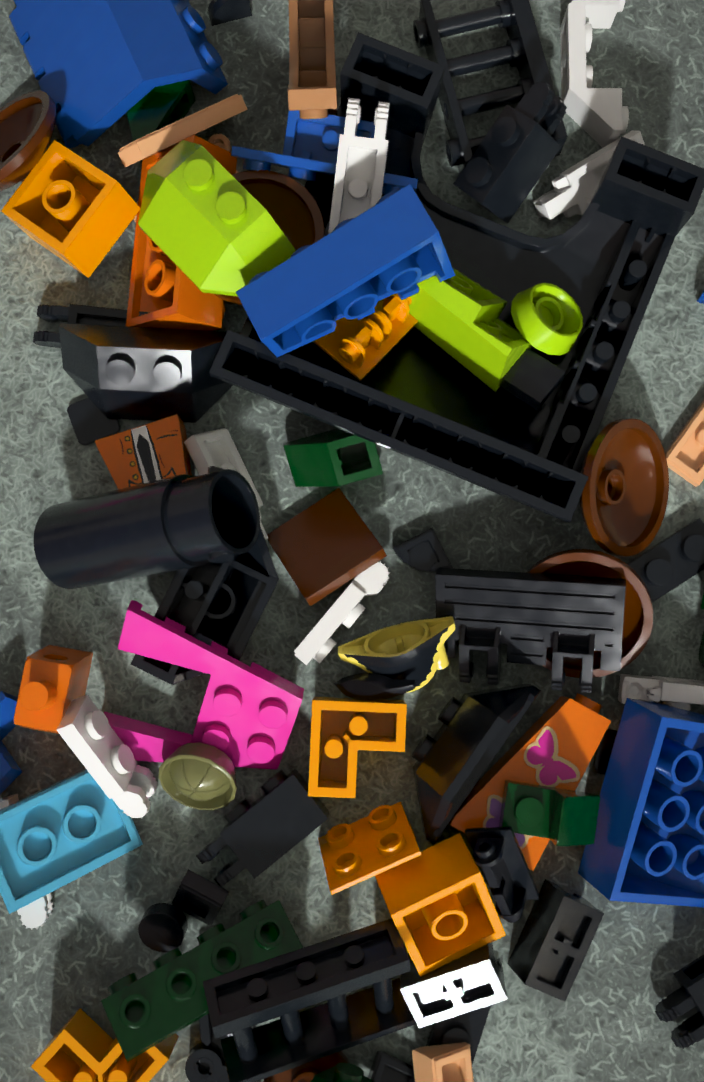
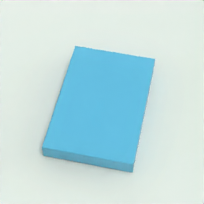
(59, 838)

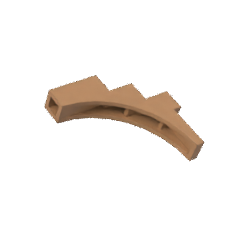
(312, 59)

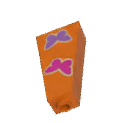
(549, 755)

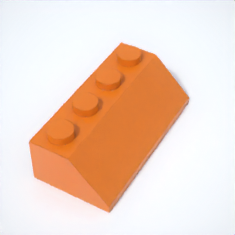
(159, 284)

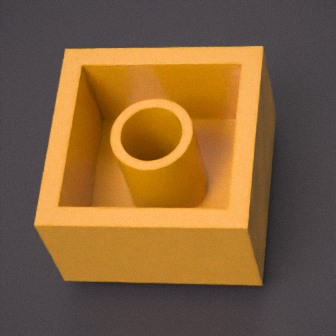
(71, 208)
(440, 905)

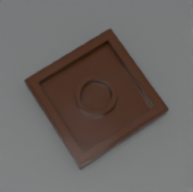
(325, 546)

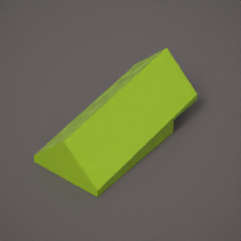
(467, 325)

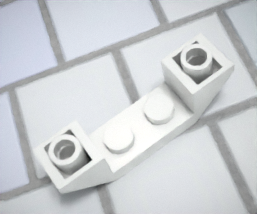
(593, 109)

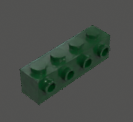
(174, 995)

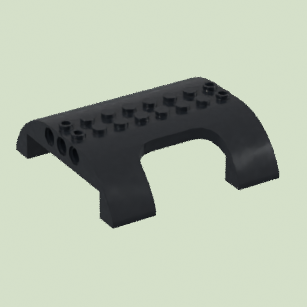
(422, 396)

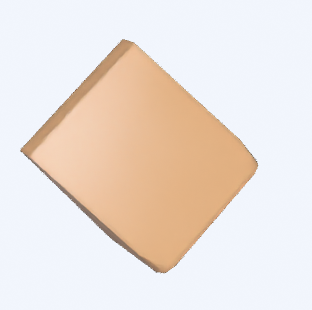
(443, 1063)

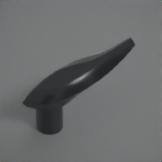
(373, 686)

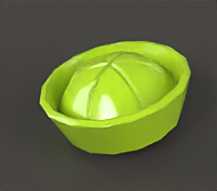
(547, 318)

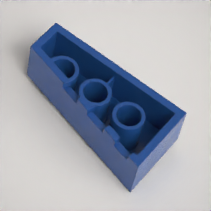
(347, 273)

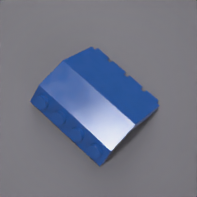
(110, 54)

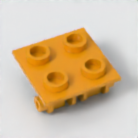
(365, 342)
(367, 846)

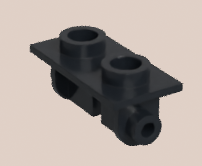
(504, 869)

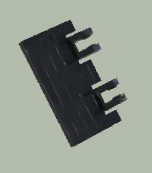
(529, 615)

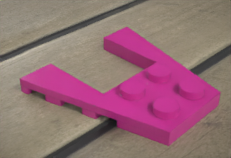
(243, 709)

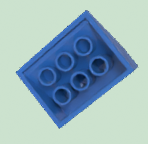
(651, 810)

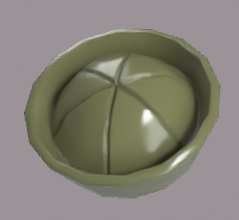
(199, 776)

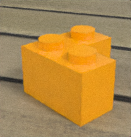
(342, 729)
(89, 1054)

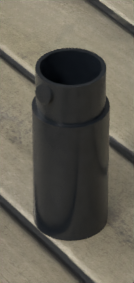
(148, 529)

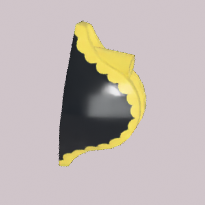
(402, 650)

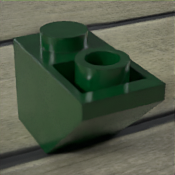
(332, 459)

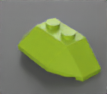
(209, 222)

